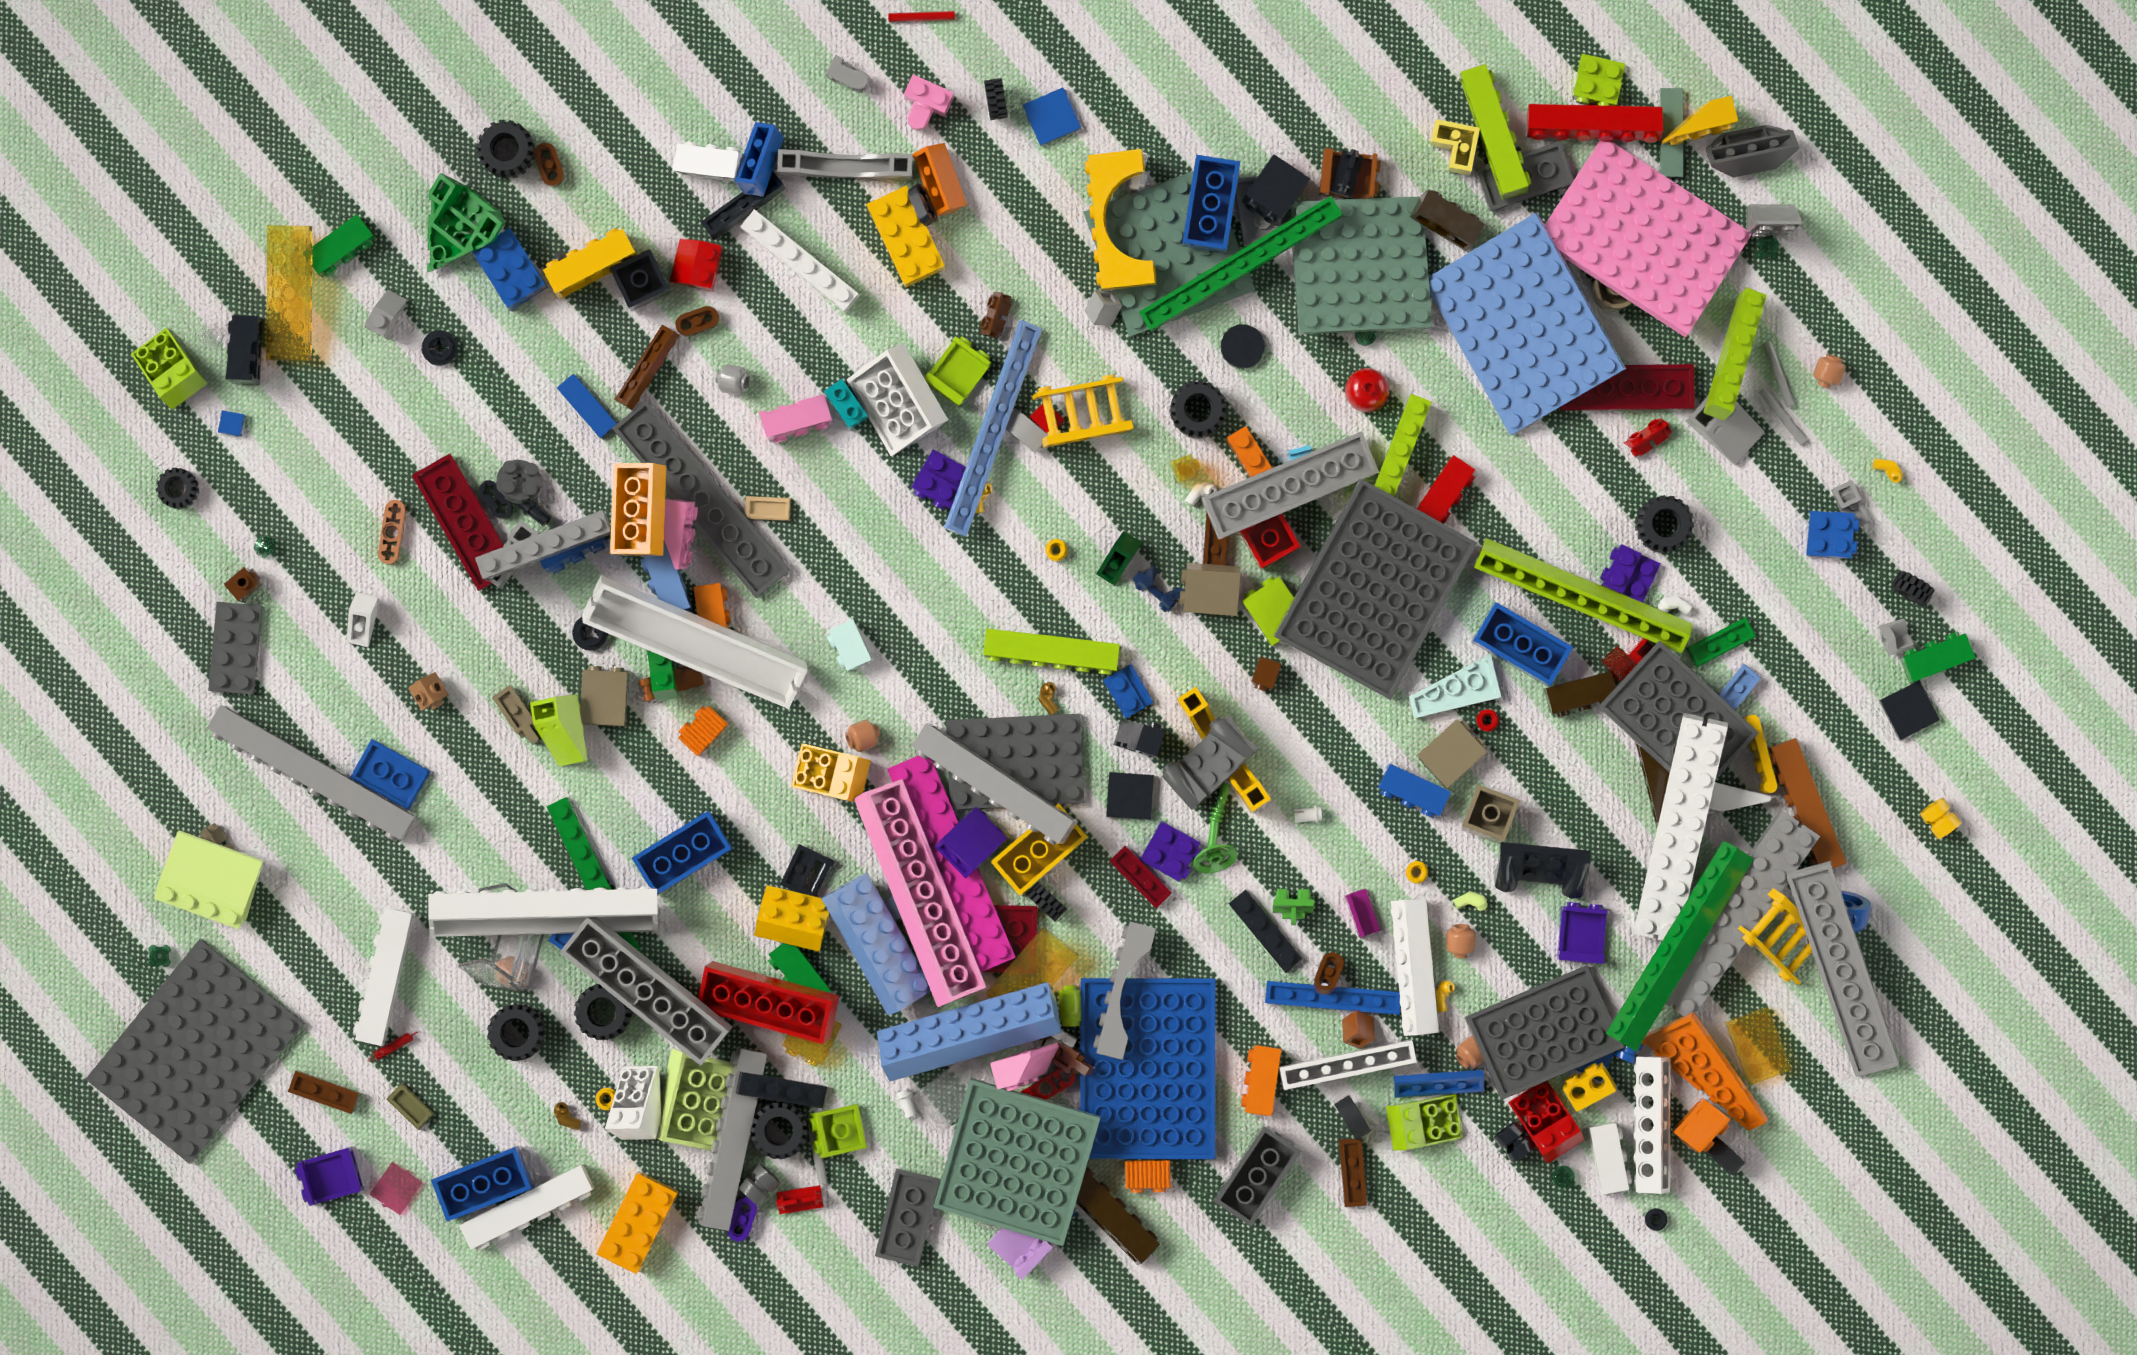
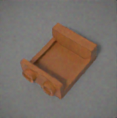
(1365, 184)

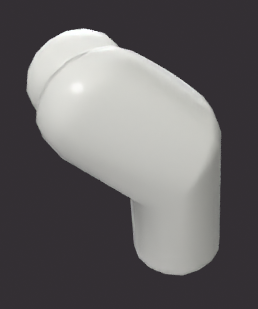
(1200, 490)
(1674, 602)

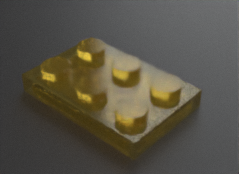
(1758, 1046)

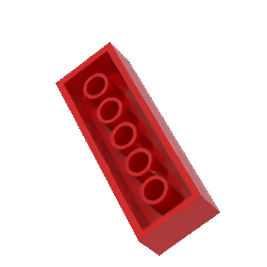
(768, 1002)

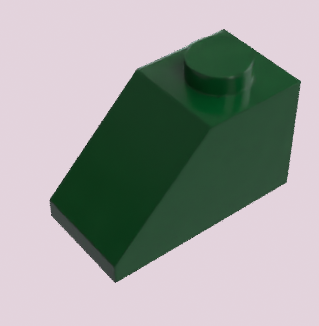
(1118, 558)

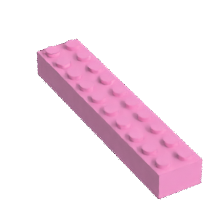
(919, 892)

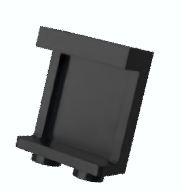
(1275, 190)

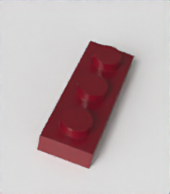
(1140, 877)

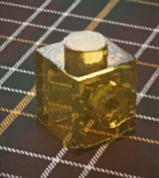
(1185, 469)

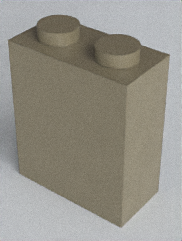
(1210, 589)
(604, 696)
(1452, 753)

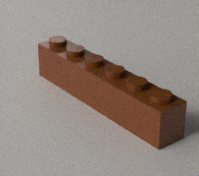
(1805, 801)

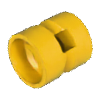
(1940, 818)

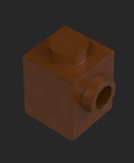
(243, 583)

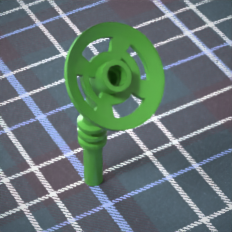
(1213, 851)

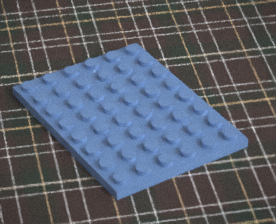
(1524, 324)

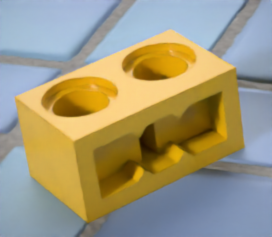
(1593, 1091)

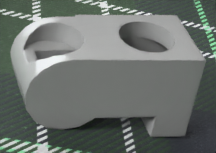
(852, 79)

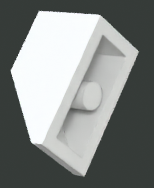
(361, 619)

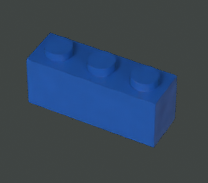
(759, 159)
(1413, 791)

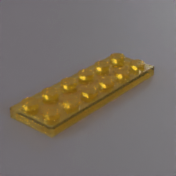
(289, 293)

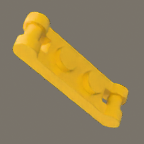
(1762, 760)

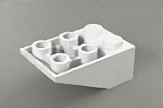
(636, 1104)

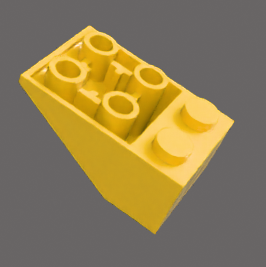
(1709, 118)
(830, 773)

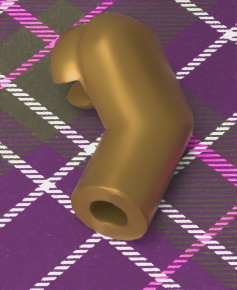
(1046, 696)
(564, 1118)

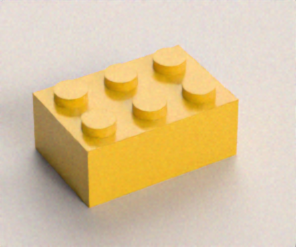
(792, 918)

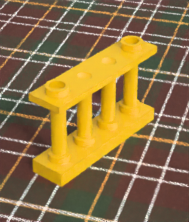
(1097, 428)
(1792, 916)

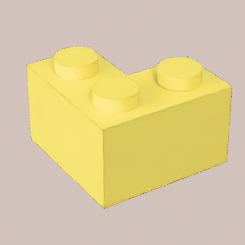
(1460, 140)

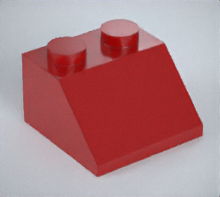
(696, 264)

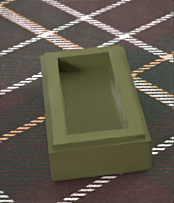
(410, 1106)

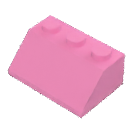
(1023, 1067)

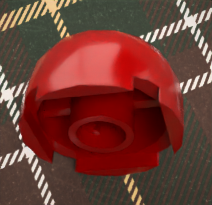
(1367, 390)

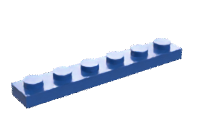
(1341, 998)

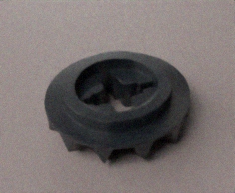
(431, 341)
(580, 636)

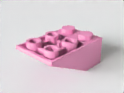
(679, 531)

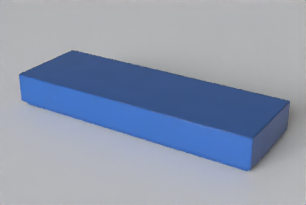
(586, 406)

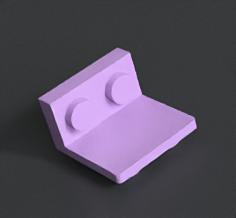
(1019, 1250)

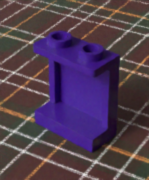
(971, 842)
(1582, 933)
(329, 1176)

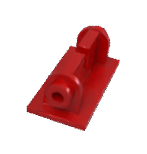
(1639, 441)
(799, 1199)

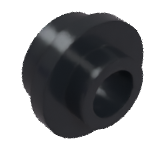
(1662, 1222)

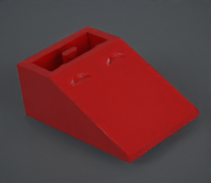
(1546, 1121)

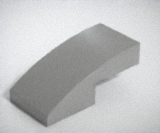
(1025, 431)
(1849, 501)

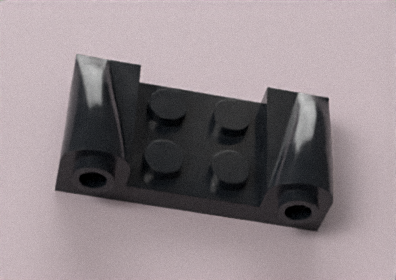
(1542, 865)

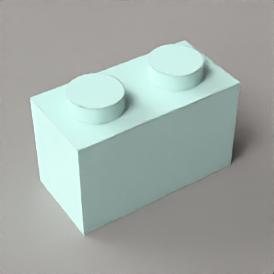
(849, 645)

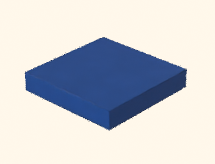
(1051, 116)

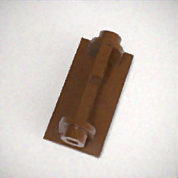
(998, 305)

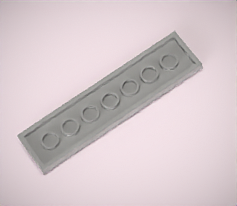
(1290, 485)

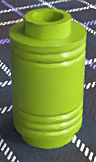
(1070, 1005)

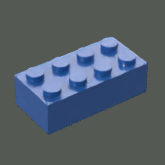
(1211, 203)
(1522, 644)
(682, 853)
(482, 1183)

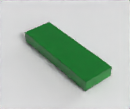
(1721, 642)

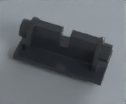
(1347, 173)

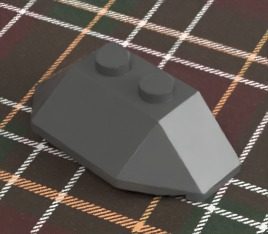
(1751, 150)

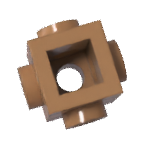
(429, 692)

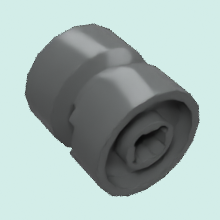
(759, 1185)

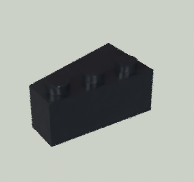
(244, 350)
(1140, 737)

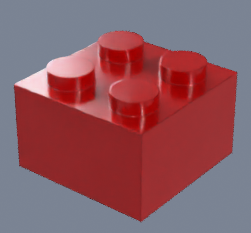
(1270, 540)

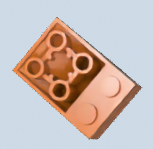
(1701, 1126)

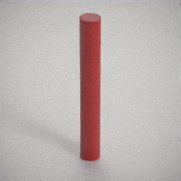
(921, 16)

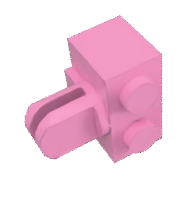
(926, 100)

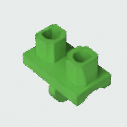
(1293, 908)

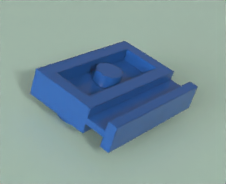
(1128, 691)

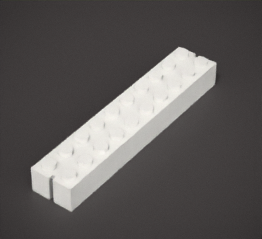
(694, 642)
(1680, 824)
(540, 911)

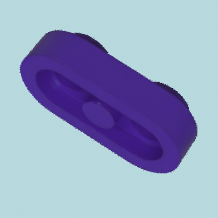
(742, 1218)

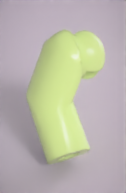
(1473, 899)

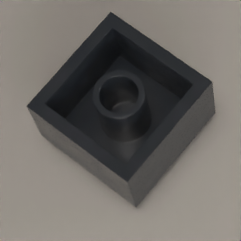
(640, 280)

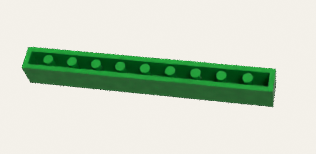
(1679, 946)

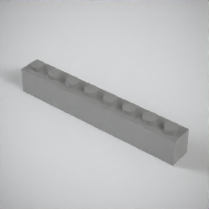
(994, 783)
(731, 1143)

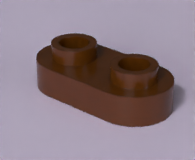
(549, 165)
(697, 321)
(1328, 975)

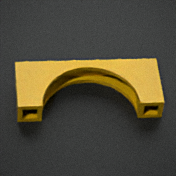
(1106, 175)
(1242, 780)

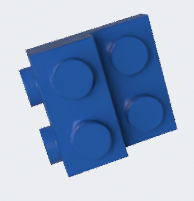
(1832, 534)

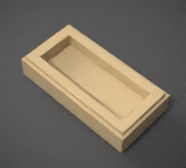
(767, 508)

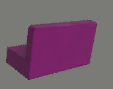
(1362, 913)

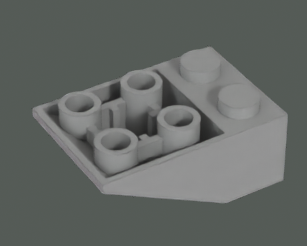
(1772, 219)
(1730, 437)

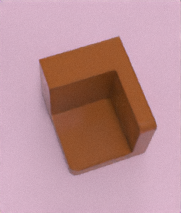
(1358, 1029)

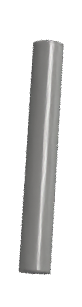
(1779, 375)
(1781, 414)
(819, 1164)

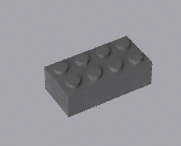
(1257, 1175)

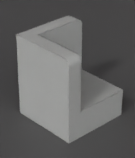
(1103, 307)
(1895, 637)

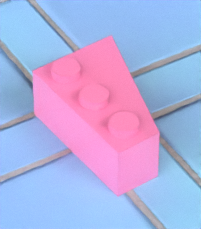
(796, 418)

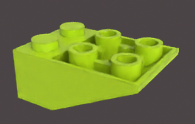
(168, 369)
(561, 728)
(1424, 1122)

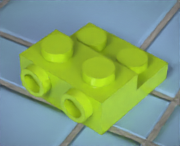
(1598, 81)
(837, 1131)

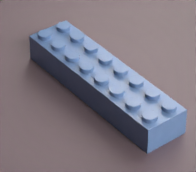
(968, 1031)

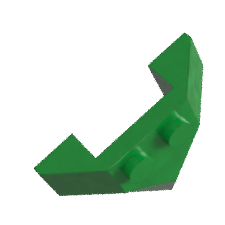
(458, 222)

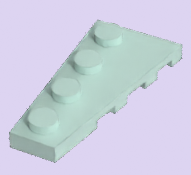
(1463, 688)

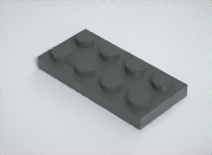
(1546, 169)
(235, 648)
(907, 1217)

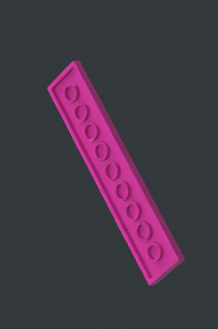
(967, 895)

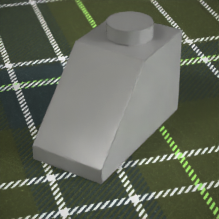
(386, 314)

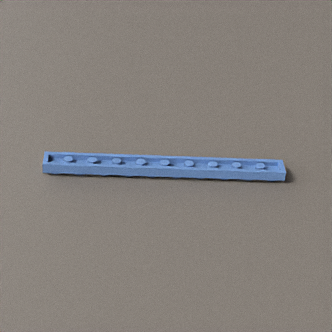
(993, 428)

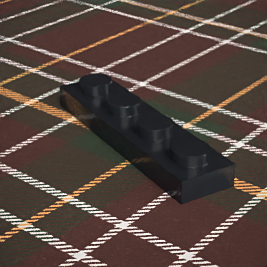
(740, 208)
(1265, 931)
(781, 1089)

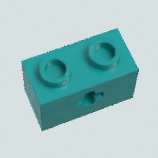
(846, 404)

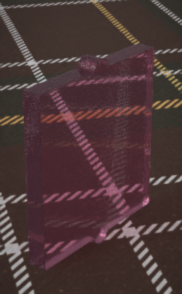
(396, 1188)

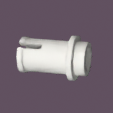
(1308, 814)
(906, 1103)

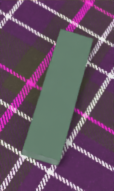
(1671, 156)

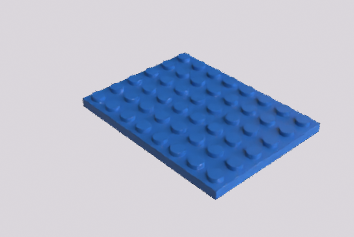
(1164, 1088)

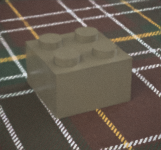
(1490, 814)

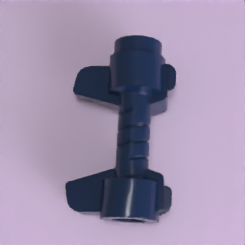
(1145, 581)

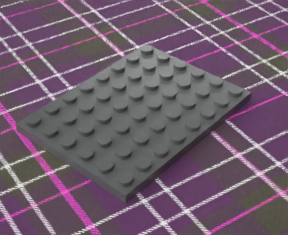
(1375, 589)
(195, 1051)

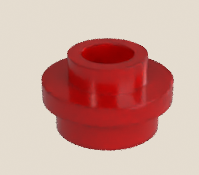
(1494, 720)

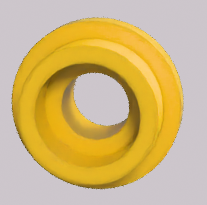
(1056, 557)
(1409, 872)
(599, 1098)

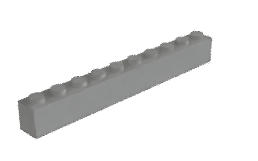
(312, 773)

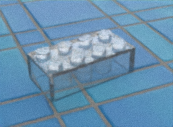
(944, 1096)

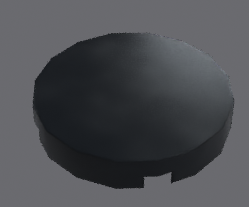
(1242, 346)

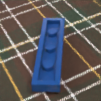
(1439, 1083)

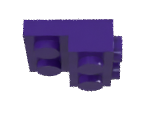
(939, 480)
(1629, 573)
(1171, 851)

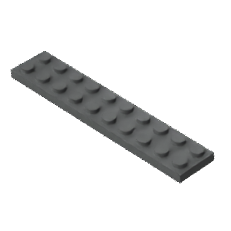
(717, 515)

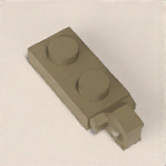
(516, 713)

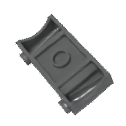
(1209, 762)

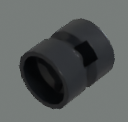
(1514, 1141)

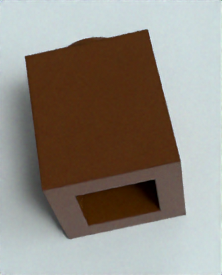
(1265, 674)

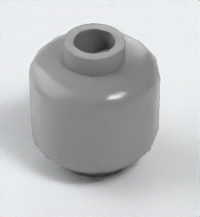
(733, 379)

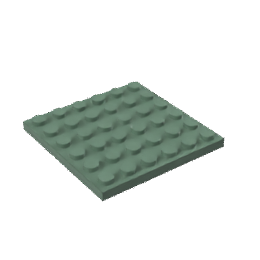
(1152, 228)
(1363, 269)
(1017, 1161)

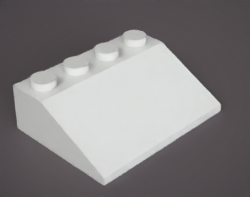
(897, 399)

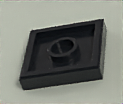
(1909, 710)
(1129, 795)

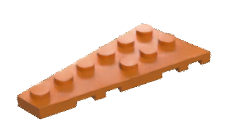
(1705, 1067)

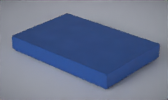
(390, 774)

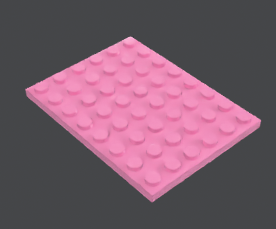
(1645, 236)

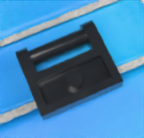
(800, 869)

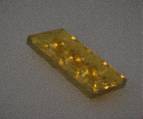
(1040, 962)

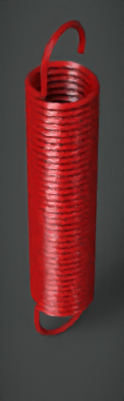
(391, 1047)

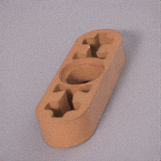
(384, 547)

